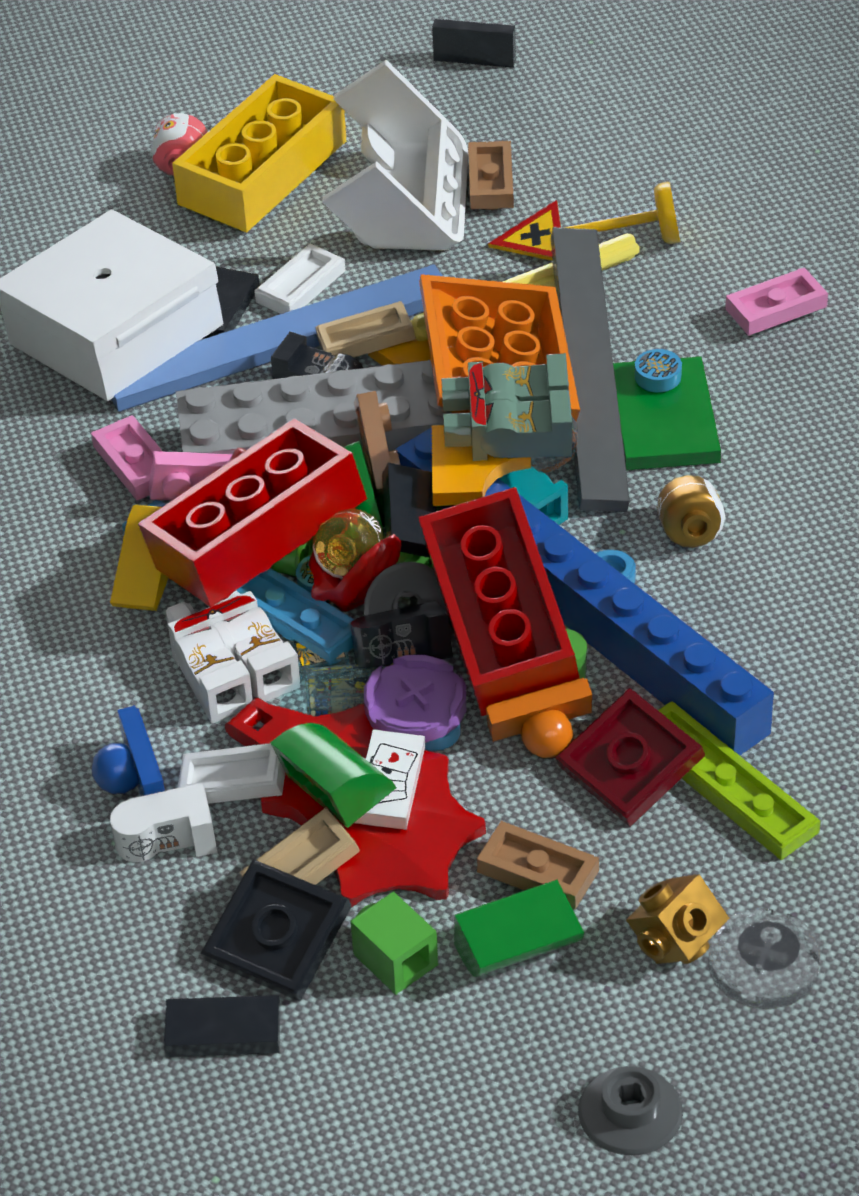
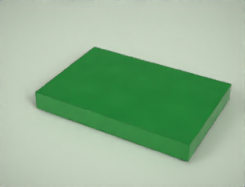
(669, 425)

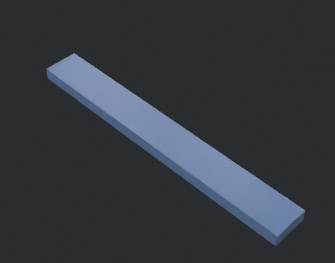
(257, 342)

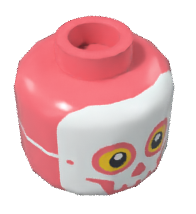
(173, 138)

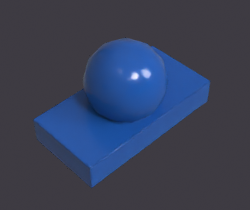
(131, 763)

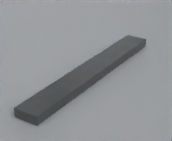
(582, 304)

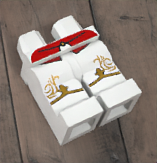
(228, 650)

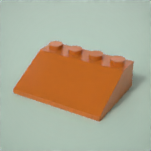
(491, 325)

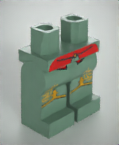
(511, 410)

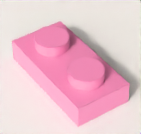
(776, 301)
(128, 453)
(179, 471)

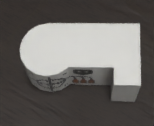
(163, 824)

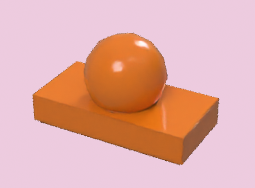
(541, 717)

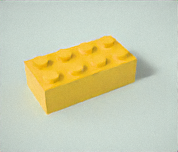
(259, 153)

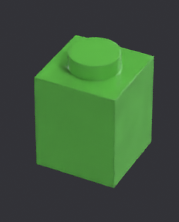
(394, 942)

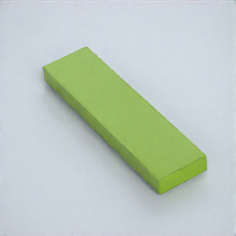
(744, 792)

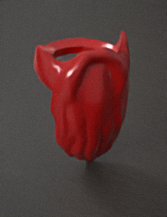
(353, 587)

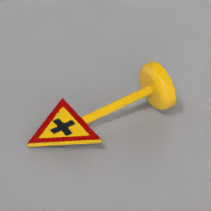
(534, 233)

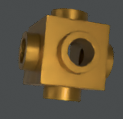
(677, 919)

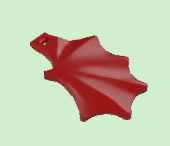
(388, 856)

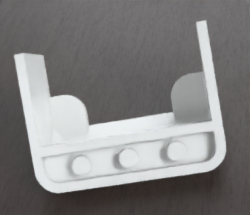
(417, 172)

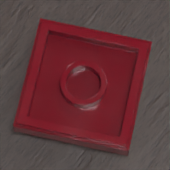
(630, 757)

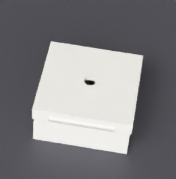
(110, 303)

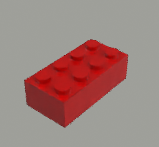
(252, 511)
(498, 598)

